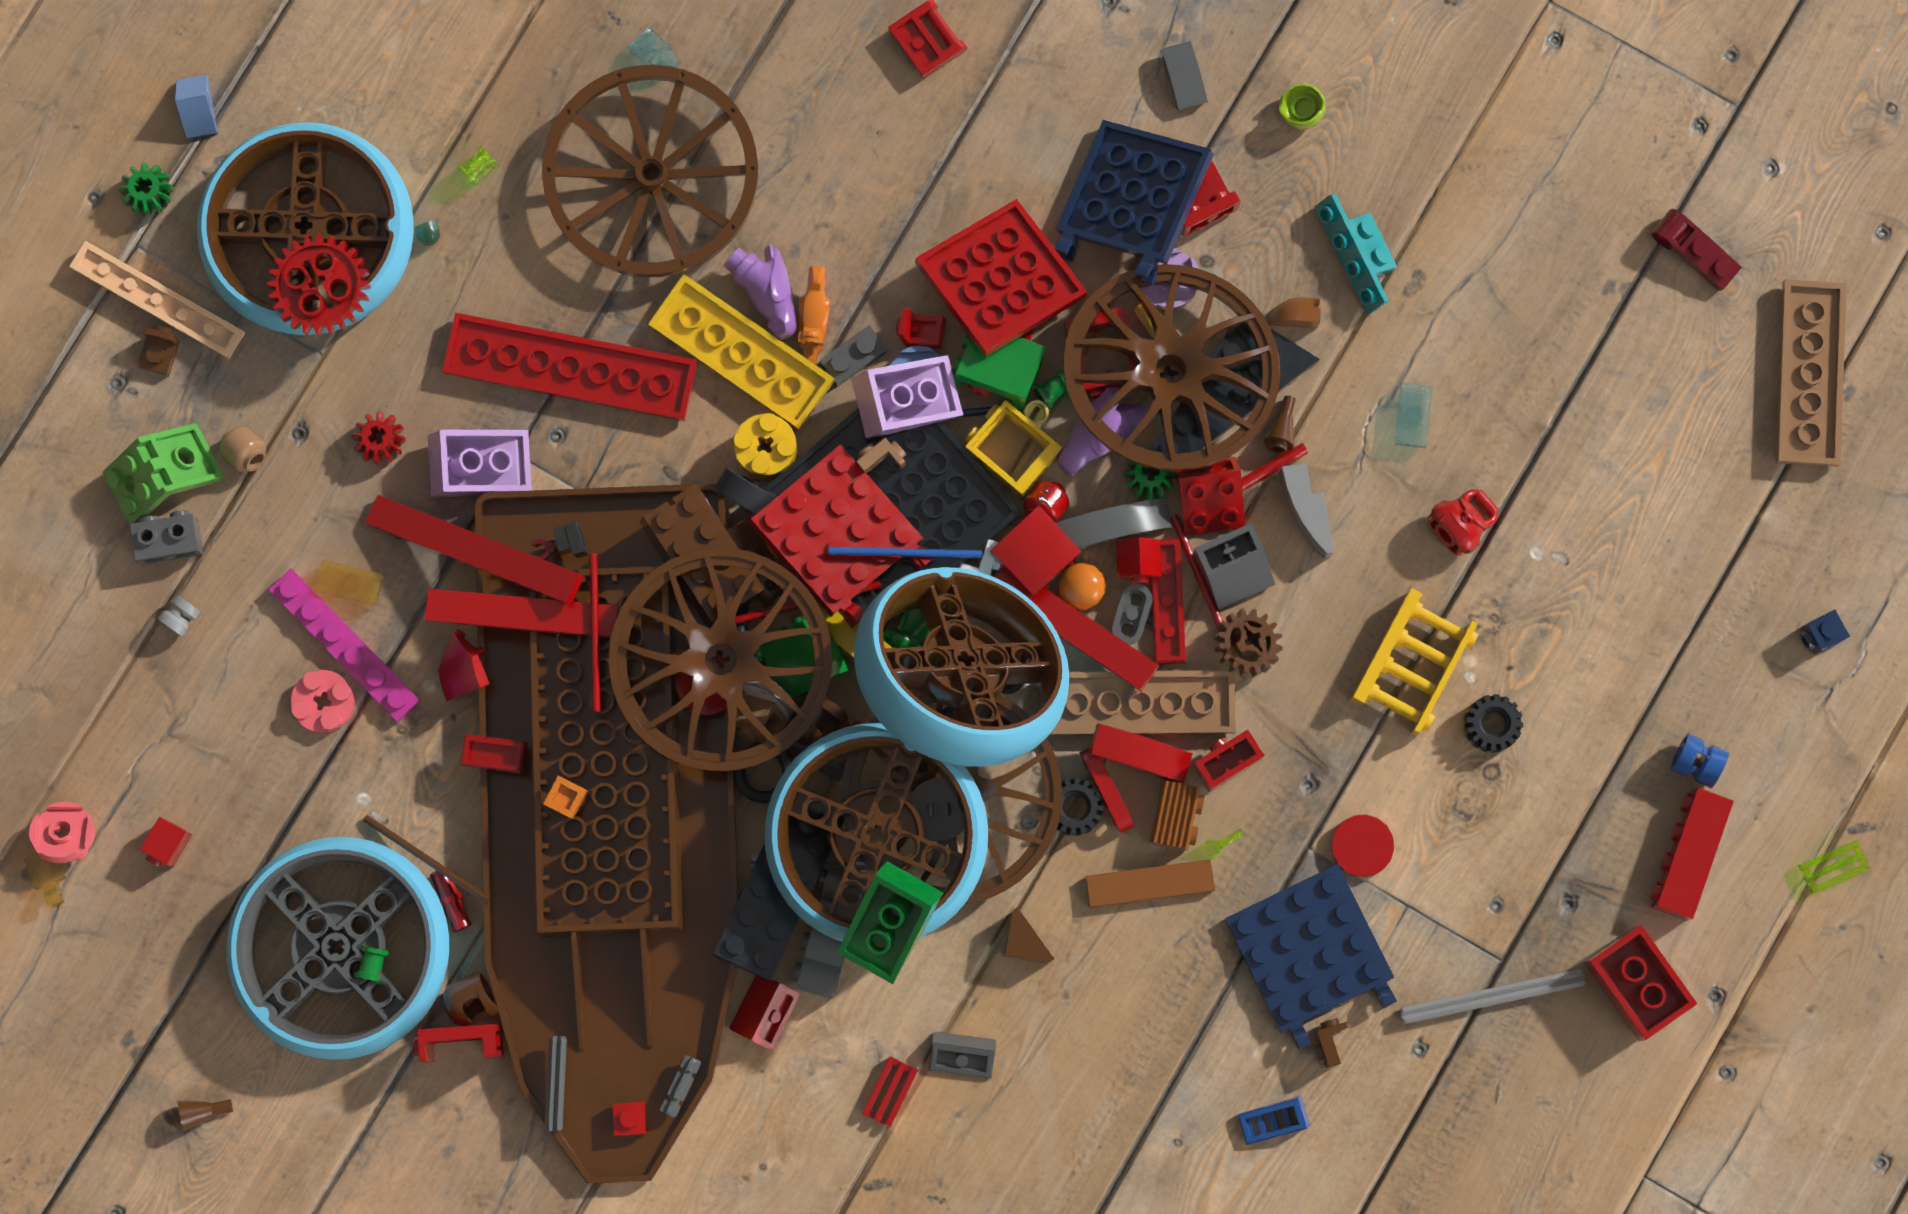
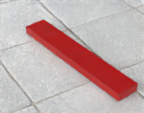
(517, 613)
(1090, 636)

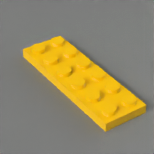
(741, 351)

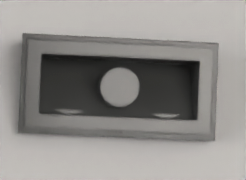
(962, 1054)

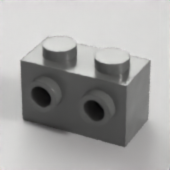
(166, 538)

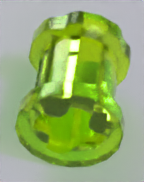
(477, 165)

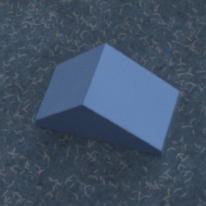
(196, 107)

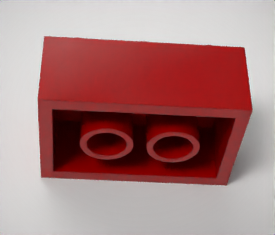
(1640, 983)

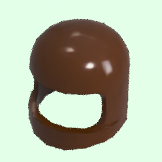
(827, 721)
(464, 990)

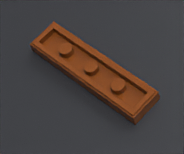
(1150, 883)

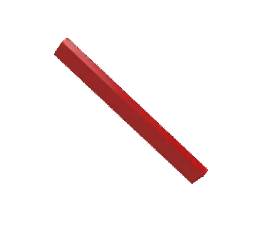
(474, 550)

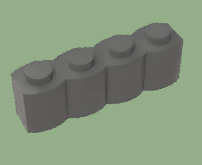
(821, 961)

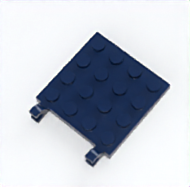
(1133, 195)
(1310, 951)

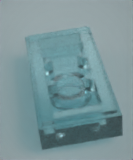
(1413, 415)

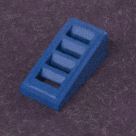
(1300, 1112)

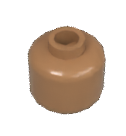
(243, 449)

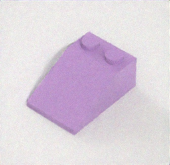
(906, 396)
(478, 462)

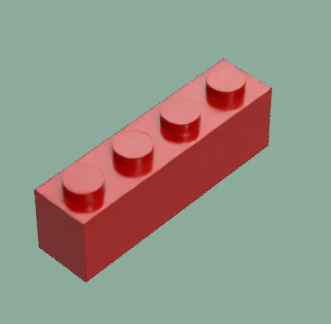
(1691, 854)

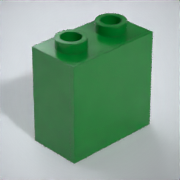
(795, 653)

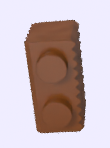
(1176, 815)

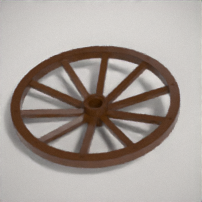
(621, 78)

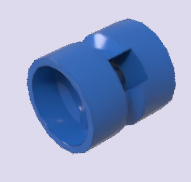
(1709, 766)

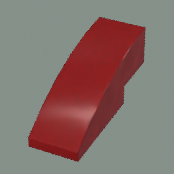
(1140, 753)

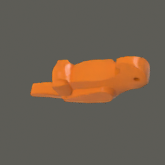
(813, 314)

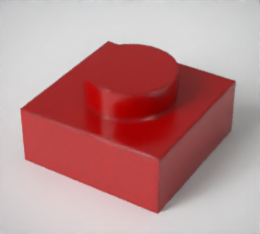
(629, 1119)

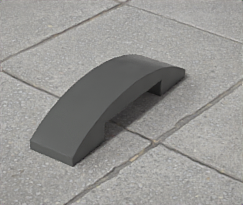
(1117, 522)

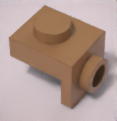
(873, 455)

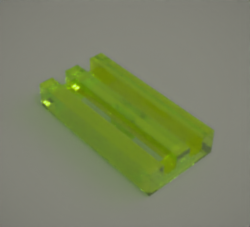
(1809, 877)

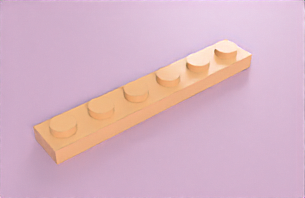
(157, 300)

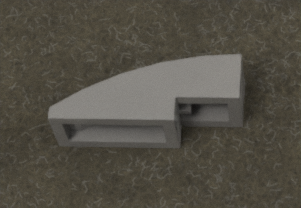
(1307, 507)

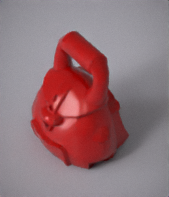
(1460, 523)

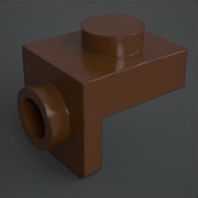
(1326, 1049)

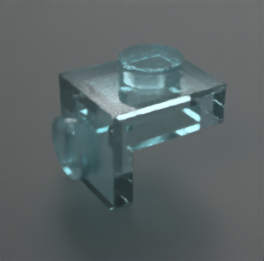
(653, 50)

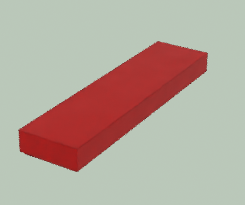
(1168, 606)

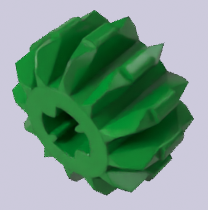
(156, 182)
(1145, 485)

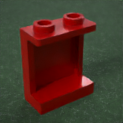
(490, 1034)

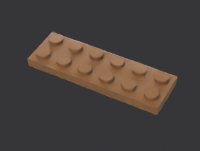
(1811, 373)
(1167, 705)

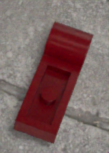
(1696, 248)

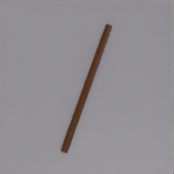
(426, 859)

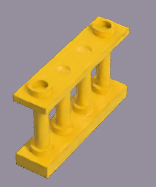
(1384, 664)

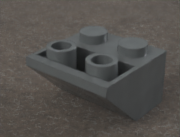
(1234, 566)

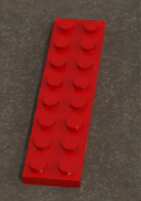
(570, 367)

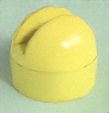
(1042, 414)

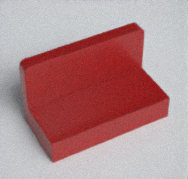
(764, 1012)

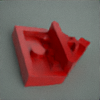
(461, 667)

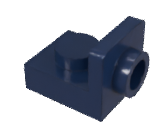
(1823, 632)

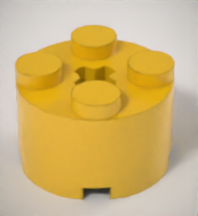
(769, 430)

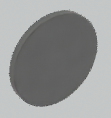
(937, 810)

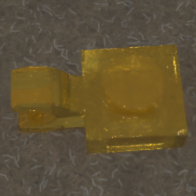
(46, 876)

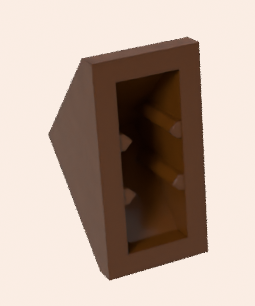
(1024, 942)

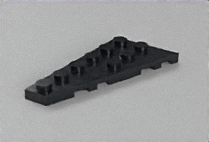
(1185, 427)

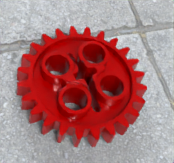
(343, 271)

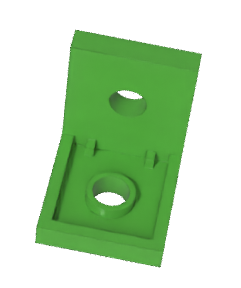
(159, 471)

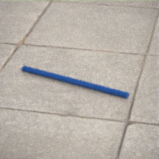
(904, 552)

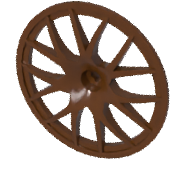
(1179, 357)
(706, 675)
(988, 789)

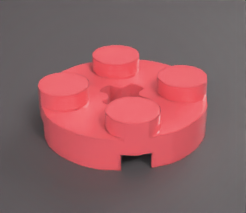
(331, 717)
(67, 848)

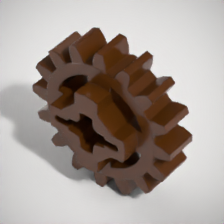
(1240, 631)

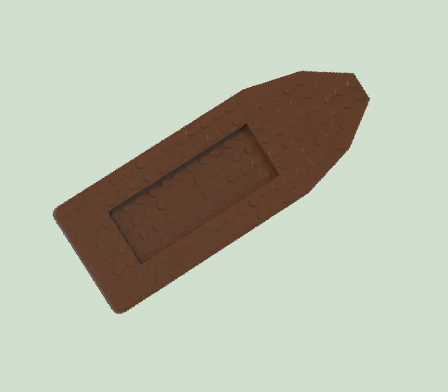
(613, 914)

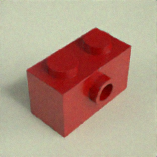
(1227, 760)

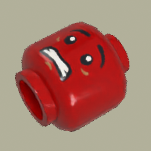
(1050, 497)

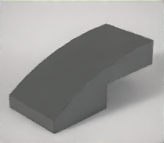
(1184, 75)

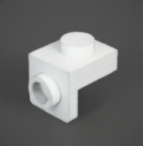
(988, 561)

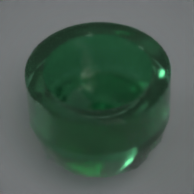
(428, 233)

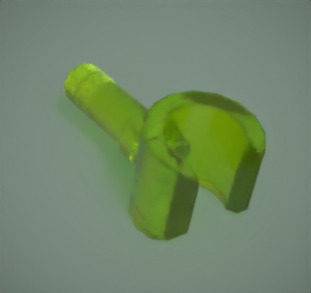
(1223, 842)

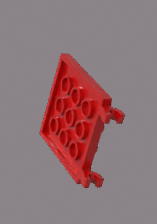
(836, 508)

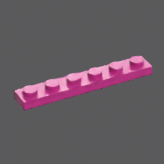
(344, 645)

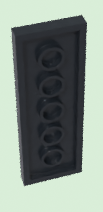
(761, 917)

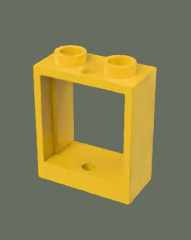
(1037, 468)

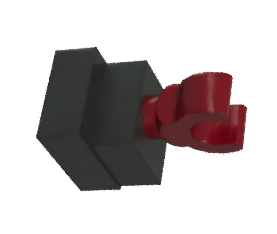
(567, 540)

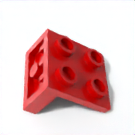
(1211, 203)
(1212, 497)

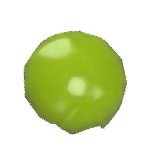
(1302, 106)

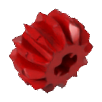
(389, 439)

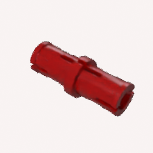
(451, 901)

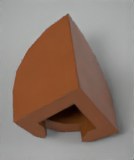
(1297, 312)

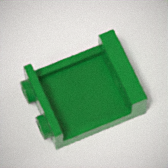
(1005, 372)

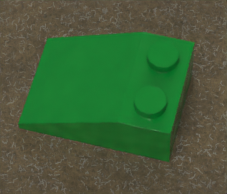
(889, 922)

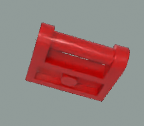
(918, 42)

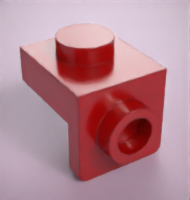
(920, 329)

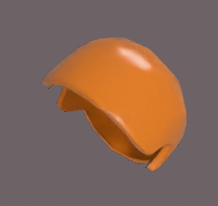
(1082, 586)

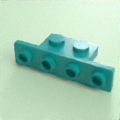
(1359, 250)

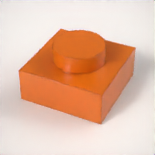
(565, 797)

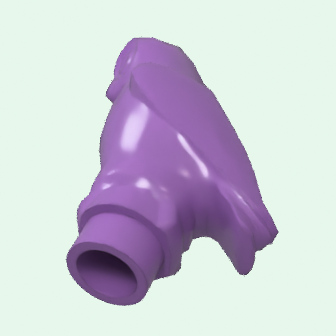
(767, 288)
(1084, 447)

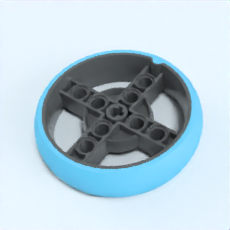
(277, 883)

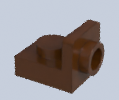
(158, 350)

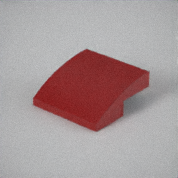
(1035, 551)

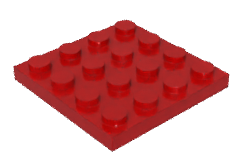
(1001, 277)

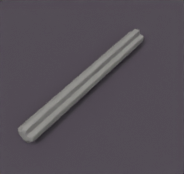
(1492, 996)

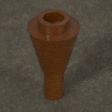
(1280, 435)
(195, 1112)

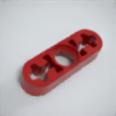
(1108, 791)

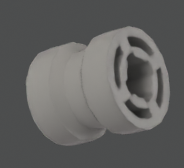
(179, 615)

